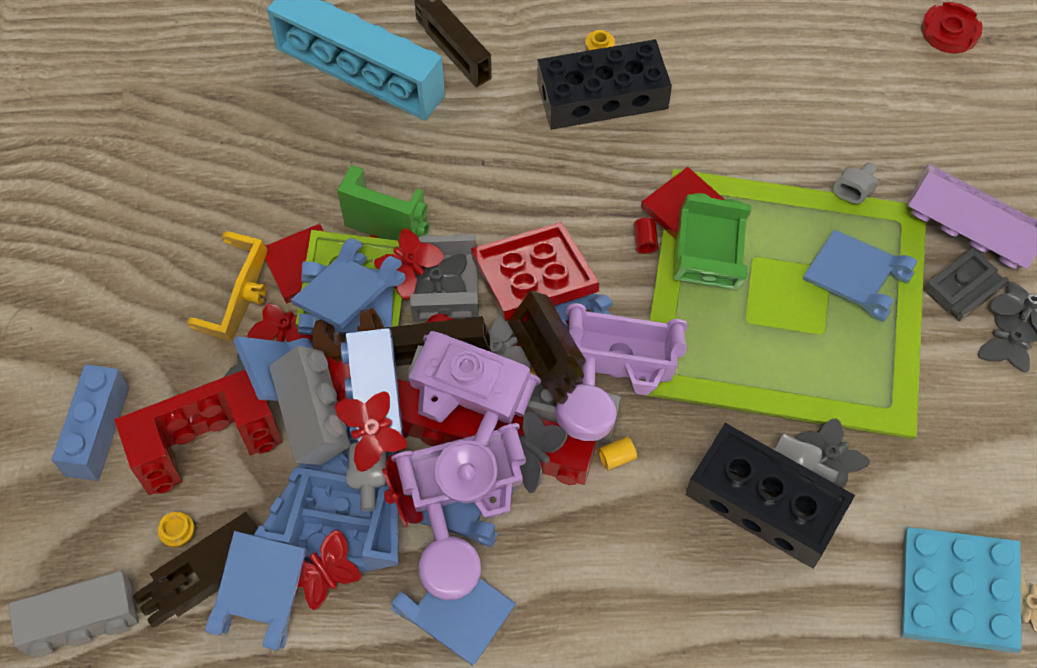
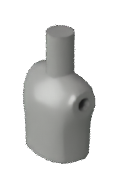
(856, 184)
(806, 455)
(366, 480)

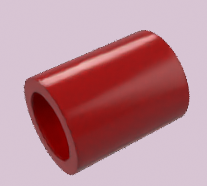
(645, 235)

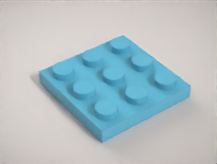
(962, 590)

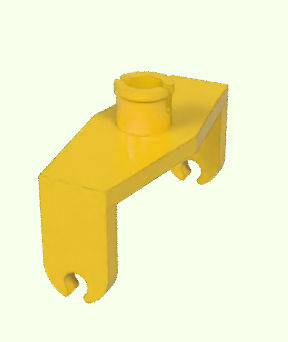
(244, 291)

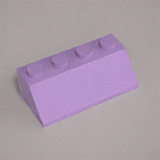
(975, 215)

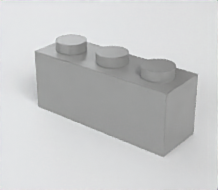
(308, 406)
(73, 614)

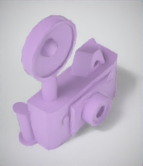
(619, 349)
(478, 381)
(450, 564)

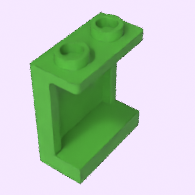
(377, 212)
(711, 241)

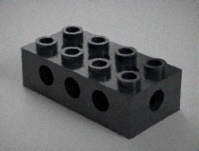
(603, 84)
(767, 517)

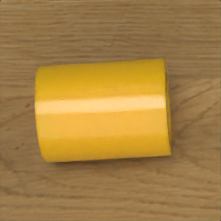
(617, 453)

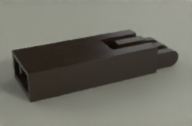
(455, 40)
(408, 337)
(548, 345)
(205, 559)

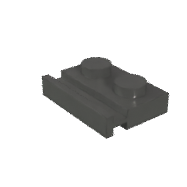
(966, 284)

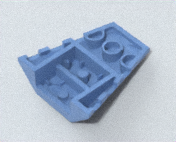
(321, 501)

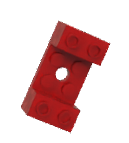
(179, 419)

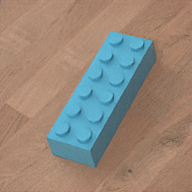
(359, 54)

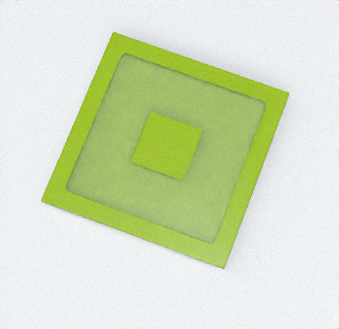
(786, 342)

